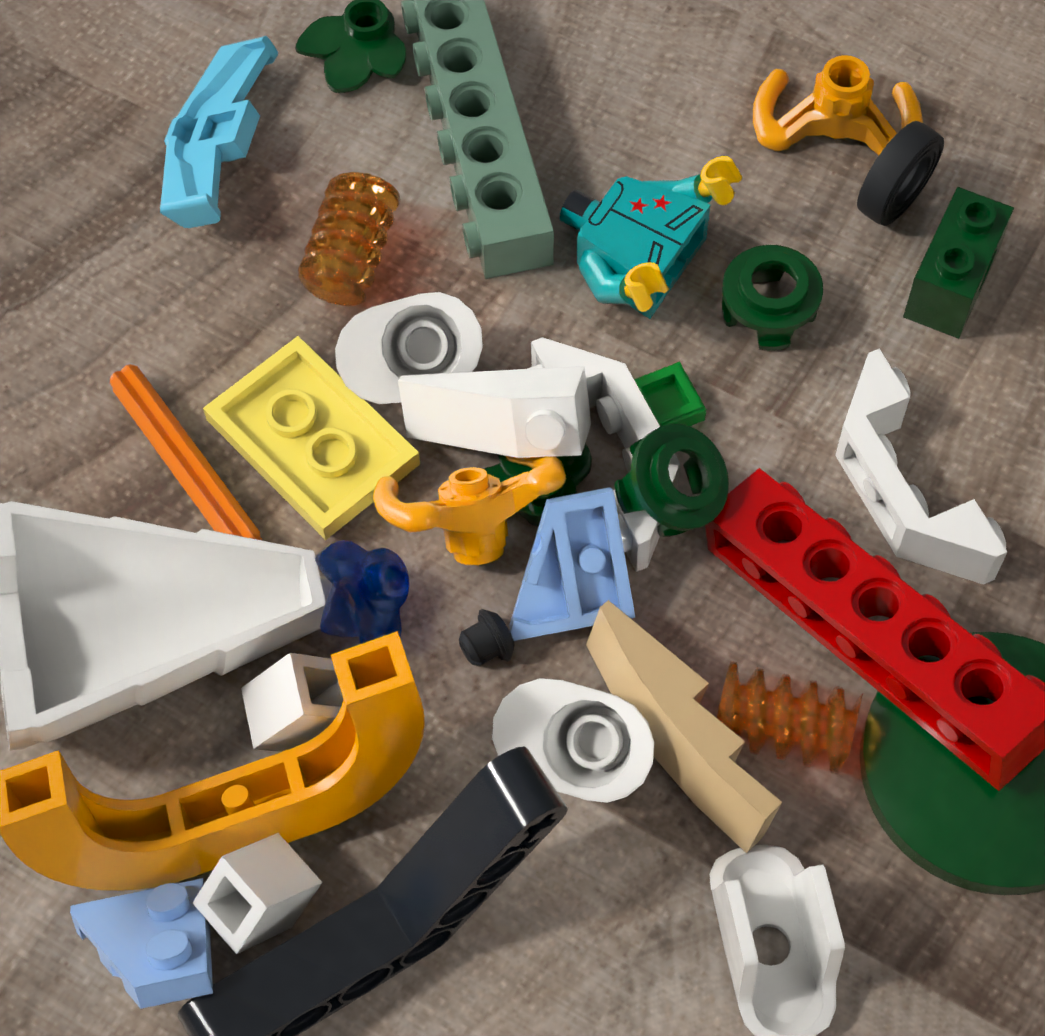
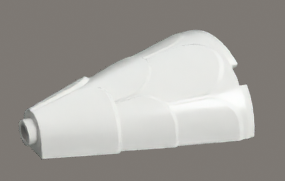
(134, 610)

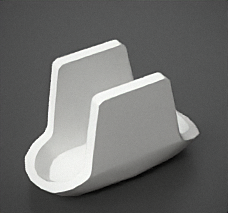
(776, 891)

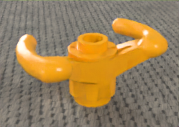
(836, 108)
(472, 506)

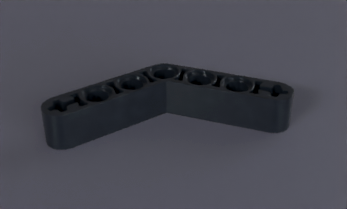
(399, 922)

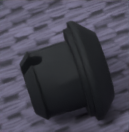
(487, 639)

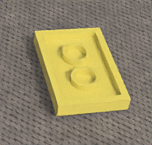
(311, 436)

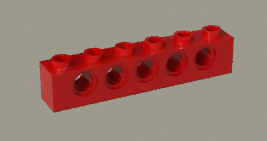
(989, 738)

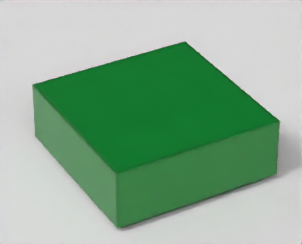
(672, 396)

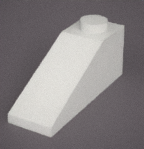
(500, 410)

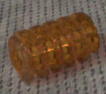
(348, 238)
(789, 718)

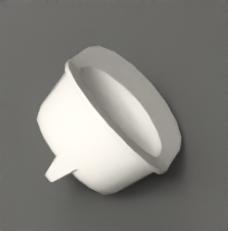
(406, 338)
(579, 737)

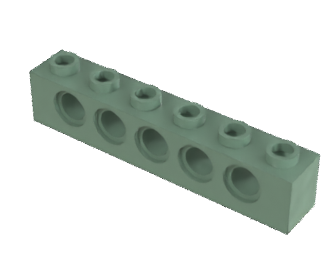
(480, 135)

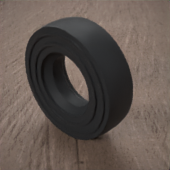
(900, 173)

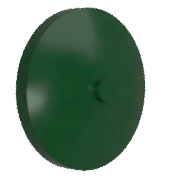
(944, 809)

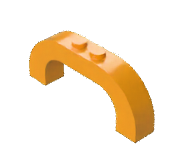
(185, 832)

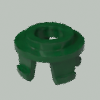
(771, 317)
(651, 489)

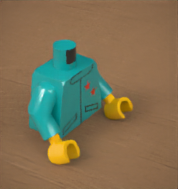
(645, 233)

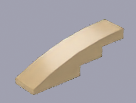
(687, 737)

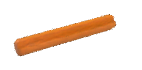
(181, 454)

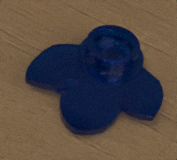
(364, 591)

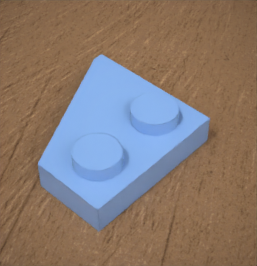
(573, 567)
(152, 941)

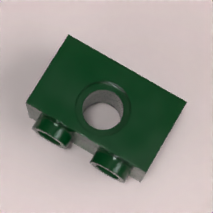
(957, 262)

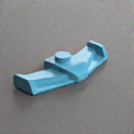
(210, 130)

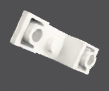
(620, 411)
(952, 541)

